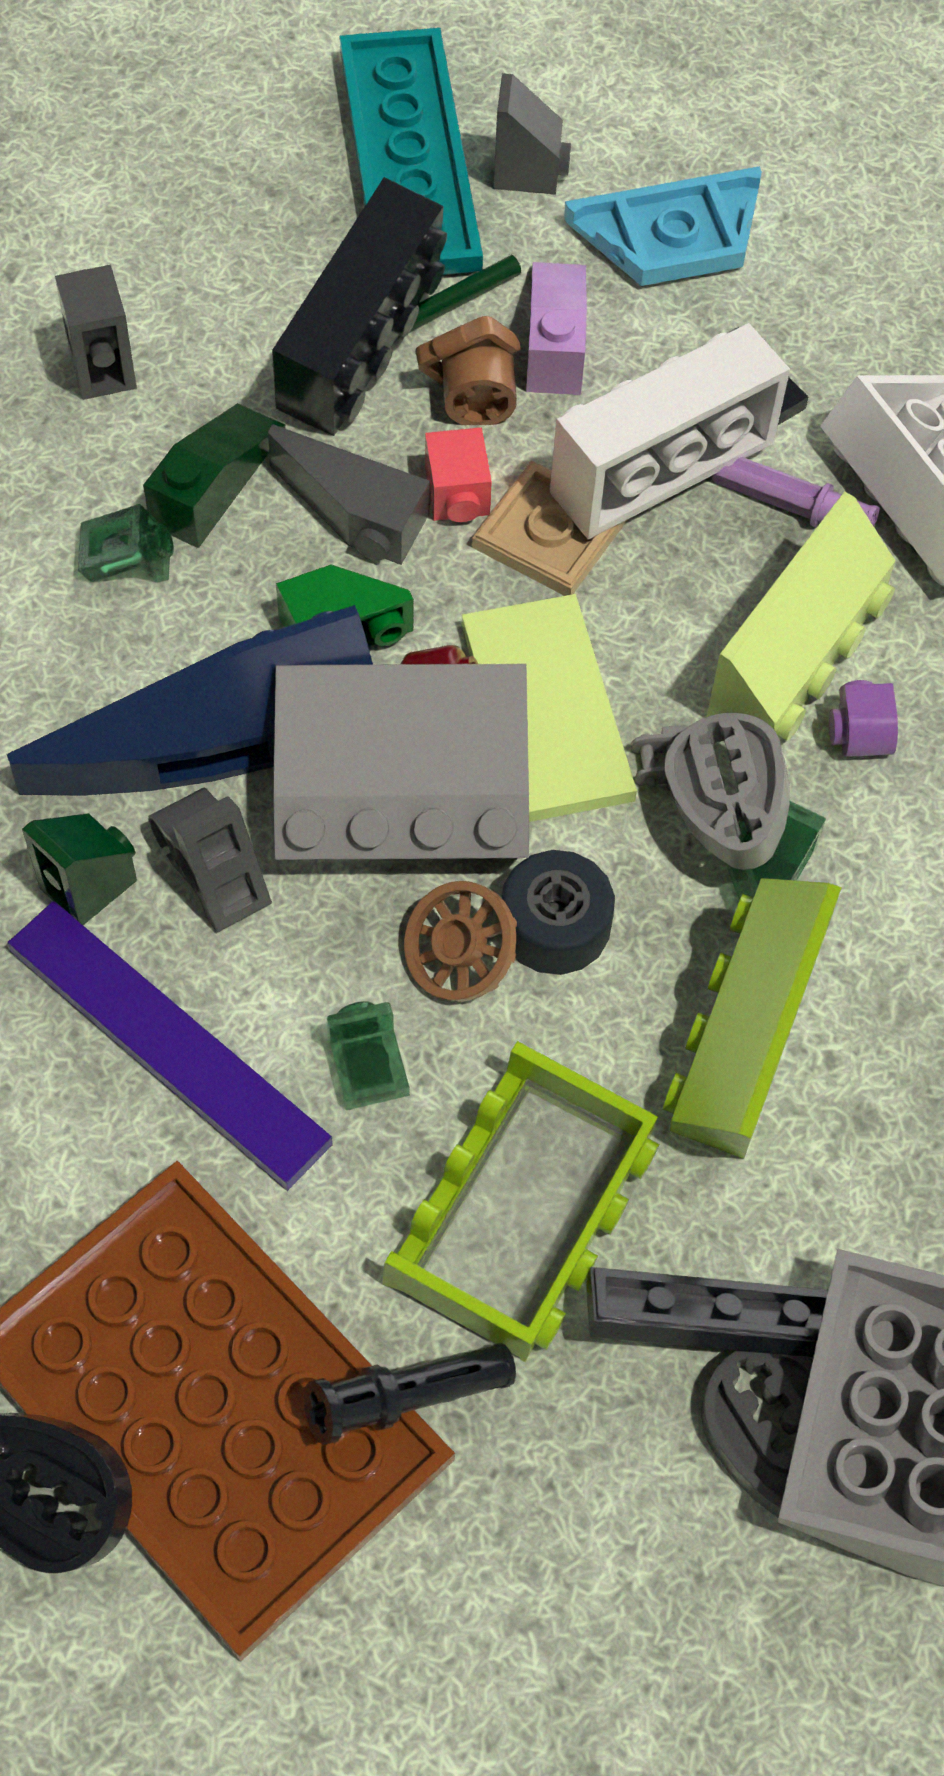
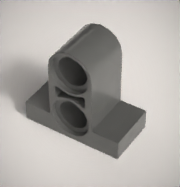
(213, 855)

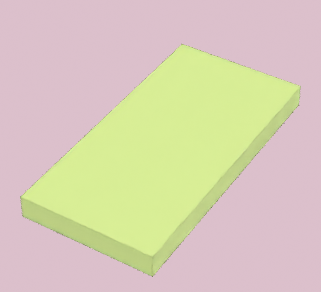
(572, 732)

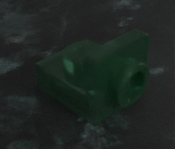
(123, 543)
(366, 1054)

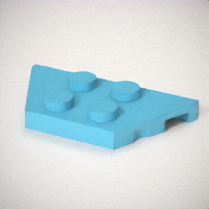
(672, 226)

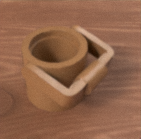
(474, 370)

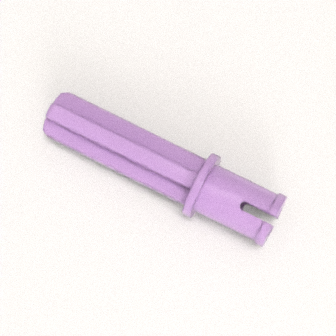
(784, 490)

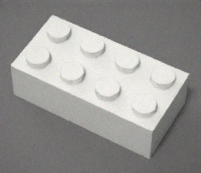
(667, 429)

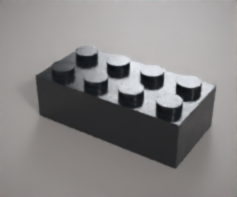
(359, 308)

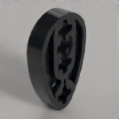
(63, 1457)

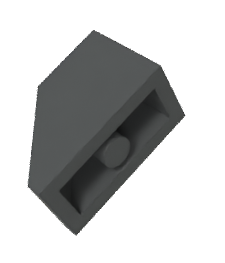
(527, 141)

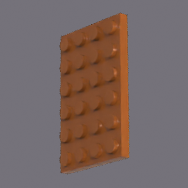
(196, 1371)

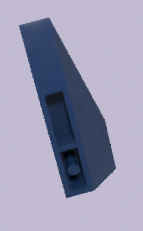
(192, 724)

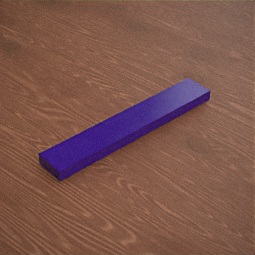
(171, 1045)

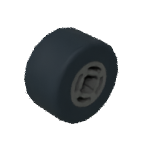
(556, 936)

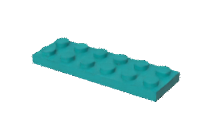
(410, 129)

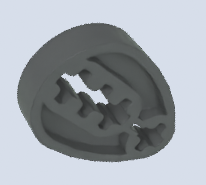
(737, 1437)

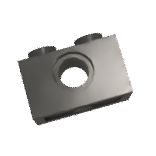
(96, 331)

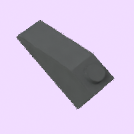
(359, 498)

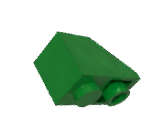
(382, 607)

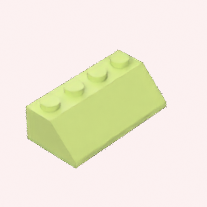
(806, 622)

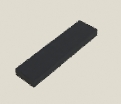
(704, 1312)

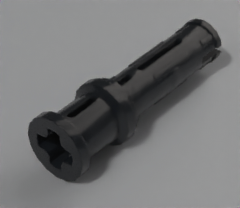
(382, 1396)

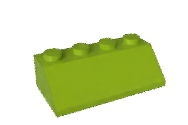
(752, 1013)

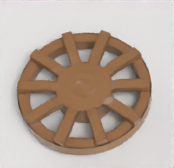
(460, 941)

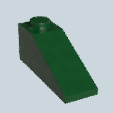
(207, 472)

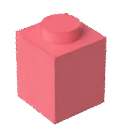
(458, 474)

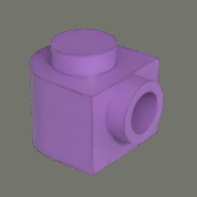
(865, 719)

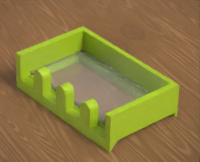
(524, 1202)

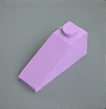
(557, 328)

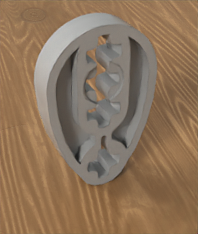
(761, 783)

